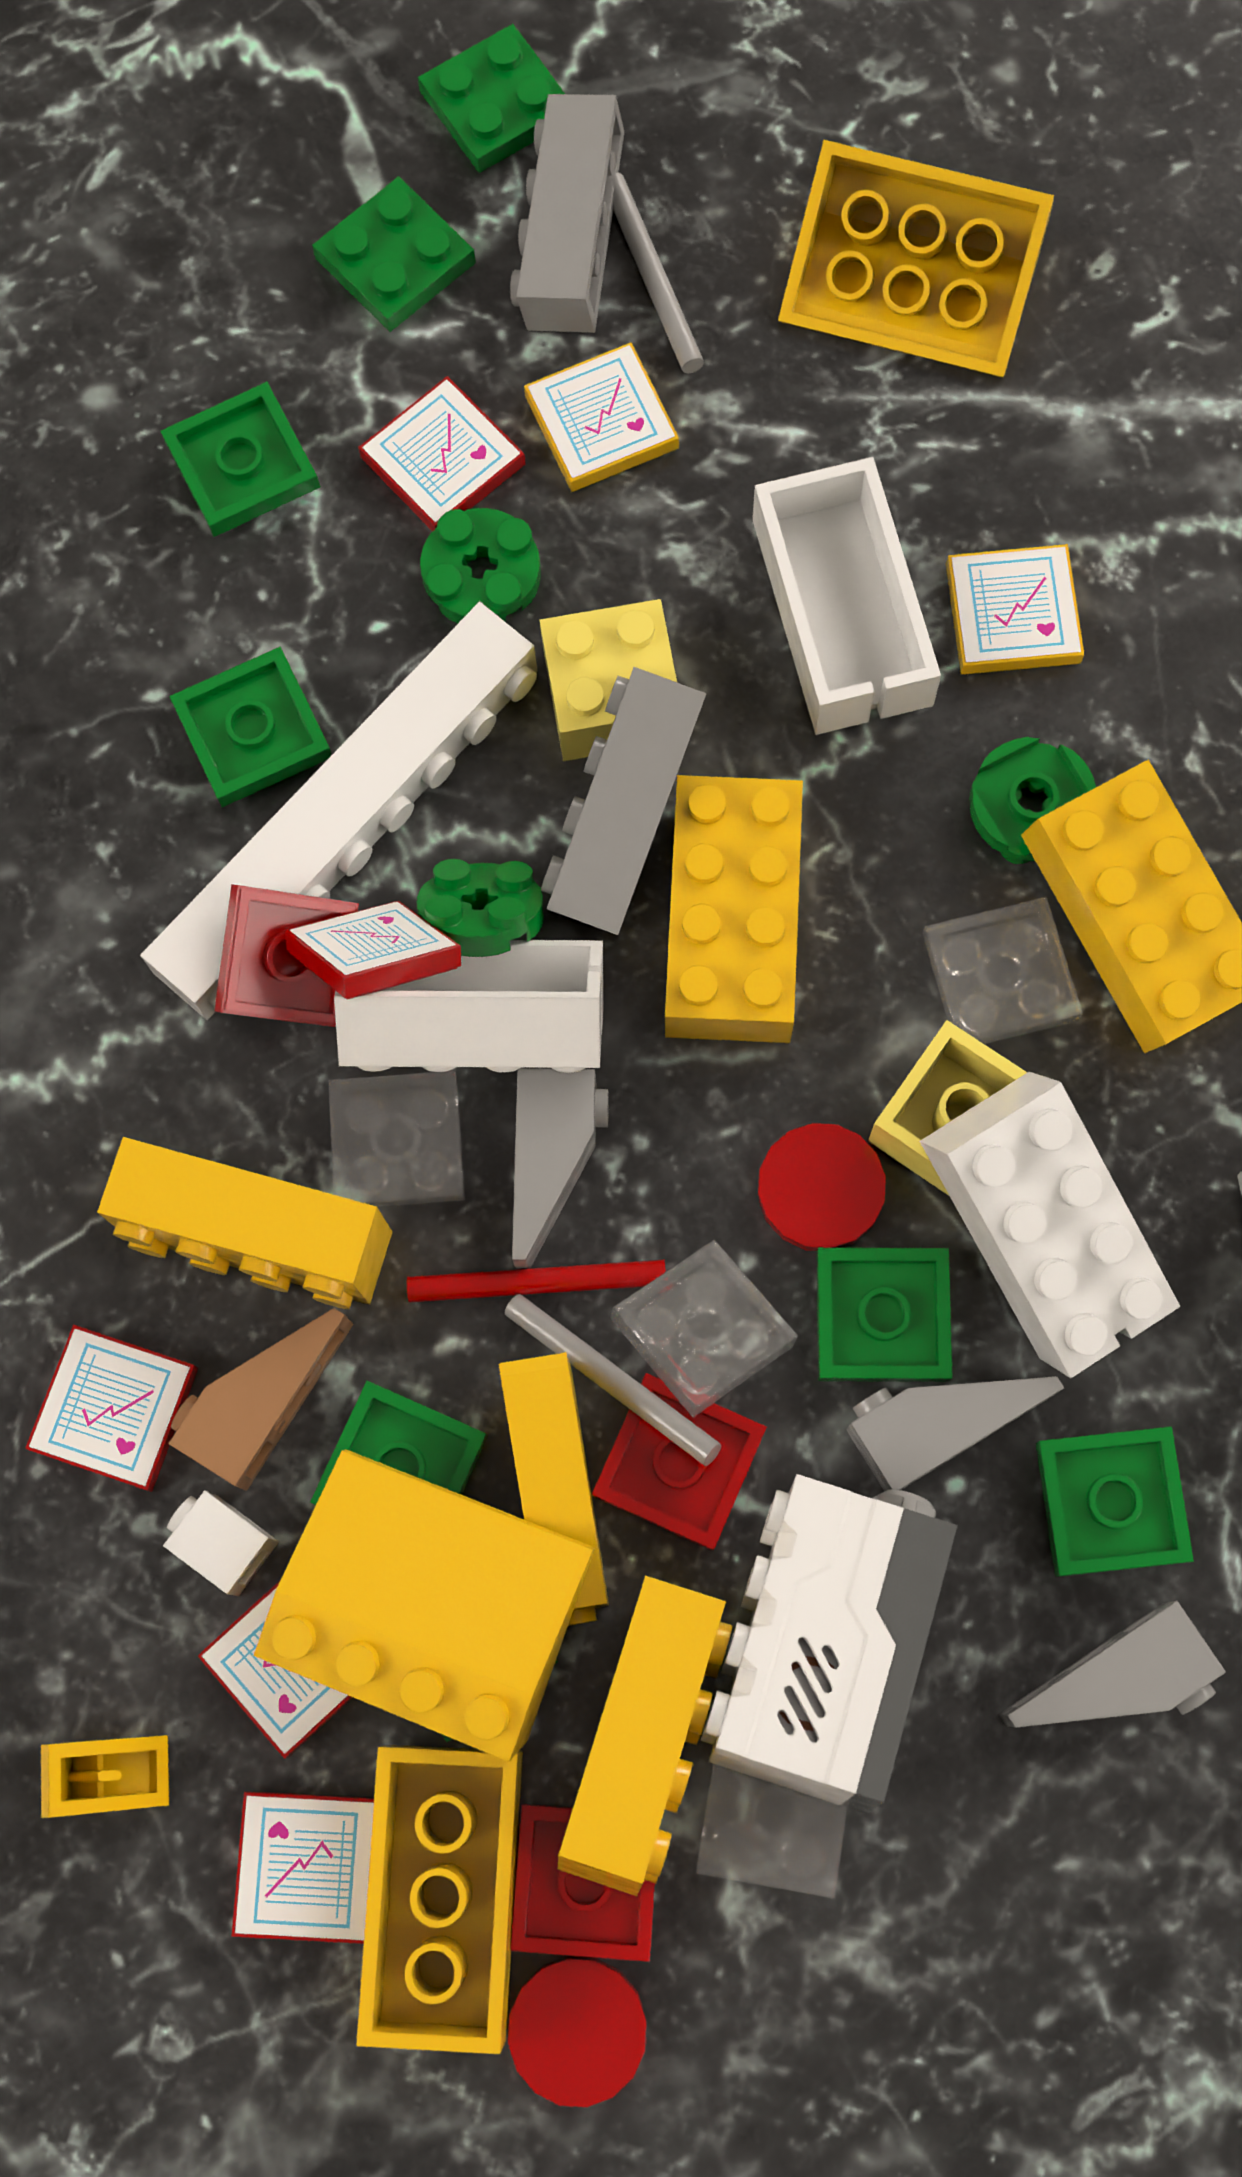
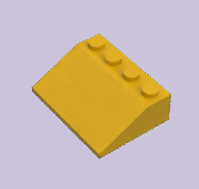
(915, 258)
(426, 1604)

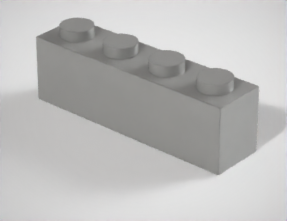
(569, 213)
(625, 799)

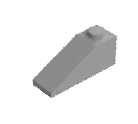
(552, 1146)
(932, 1424)
(1138, 1671)

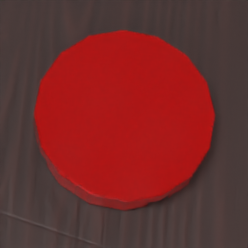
(821, 1187)
(577, 2031)

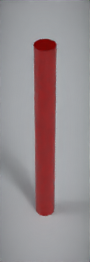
(533, 1281)

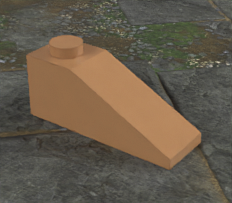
(250, 1408)

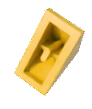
(104, 1775)

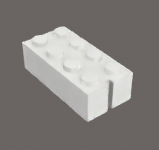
(845, 595)
(491, 1012)
(1050, 1222)

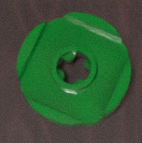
(476, 534)
(1020, 765)
(505, 892)

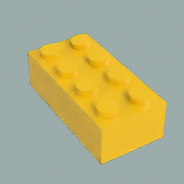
(1143, 904)
(734, 909)
(245, 1222)
(641, 1735)
(440, 1900)

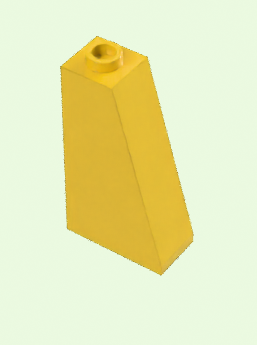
(553, 1462)

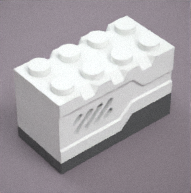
(831, 1642)

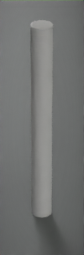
(655, 278)
(613, 1380)

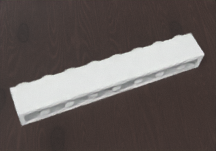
(357, 792)

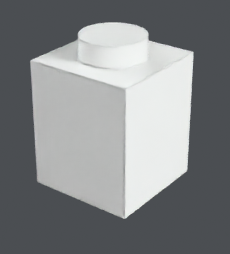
(218, 1542)

